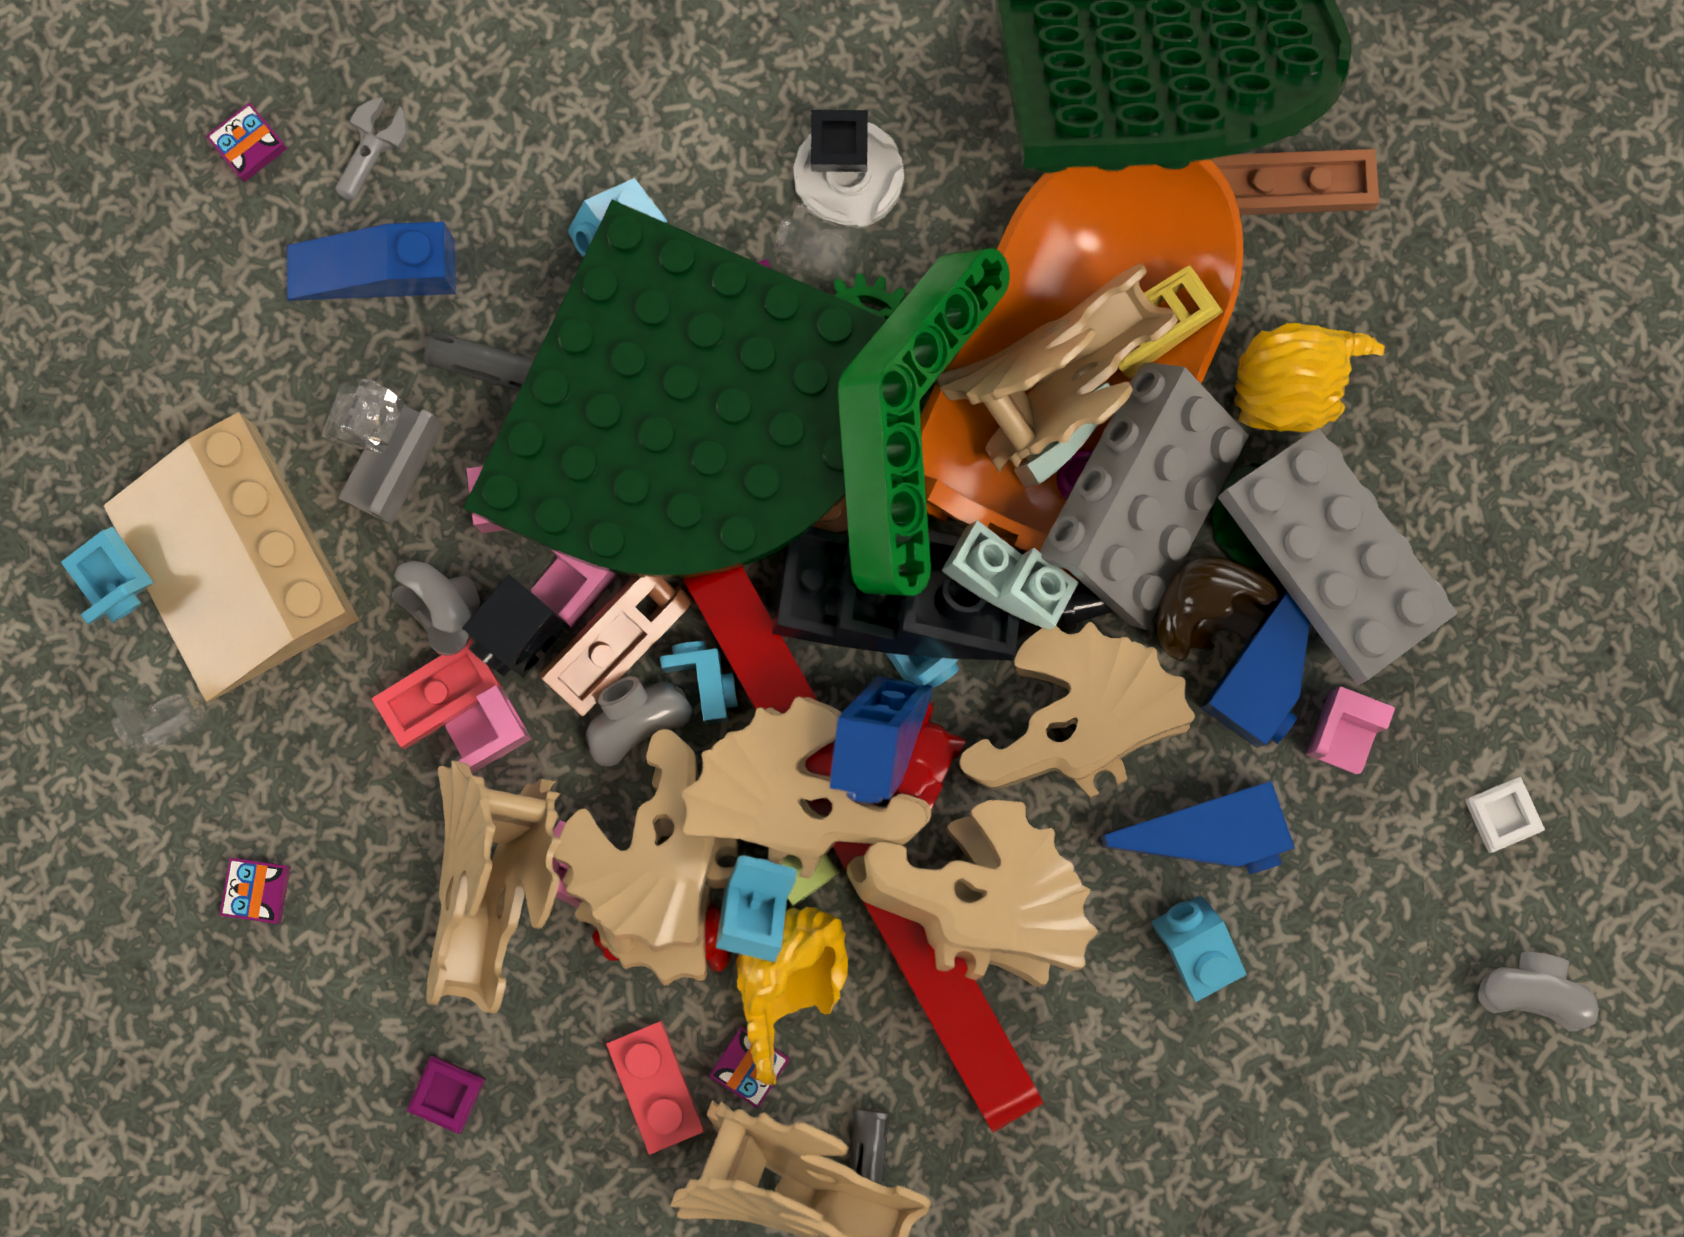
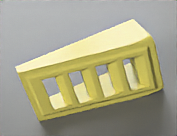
(1189, 324)

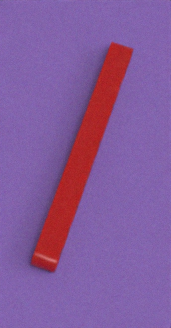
(948, 998)

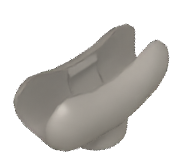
(437, 604)
(633, 715)
(1542, 989)

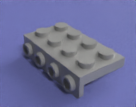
(1145, 491)
(1338, 555)

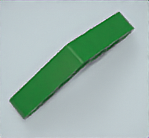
(883, 421)

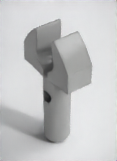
(371, 145)

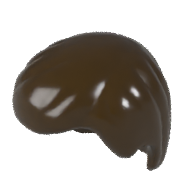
(1209, 598)

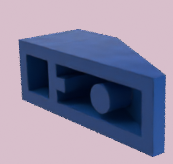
(374, 263)
(1264, 677)
(878, 738)
(1221, 832)

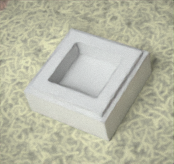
(1504, 814)

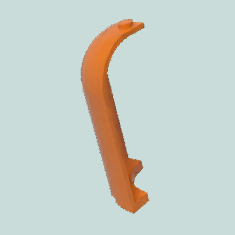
(1060, 249)

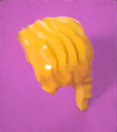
(1297, 376)
(804, 975)

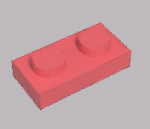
(434, 695)
(655, 1087)

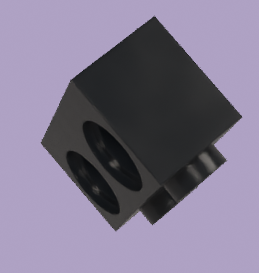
(512, 628)

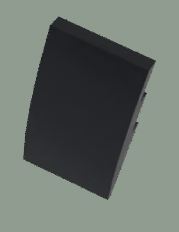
(943, 621)

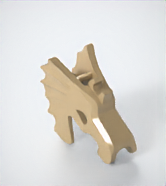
(1066, 364)
(1114, 698)
(760, 791)
(483, 895)
(653, 895)
(1005, 908)
(813, 1194)

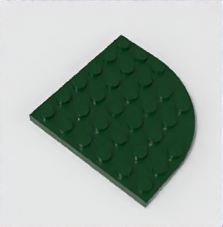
(1166, 77)
(675, 409)

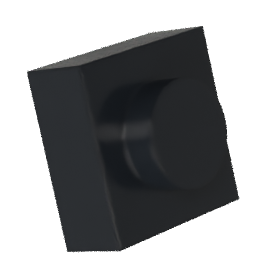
(839, 140)

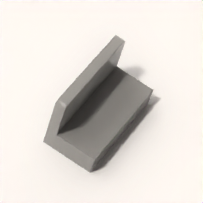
(384, 480)

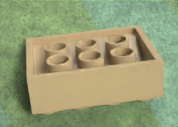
(229, 557)

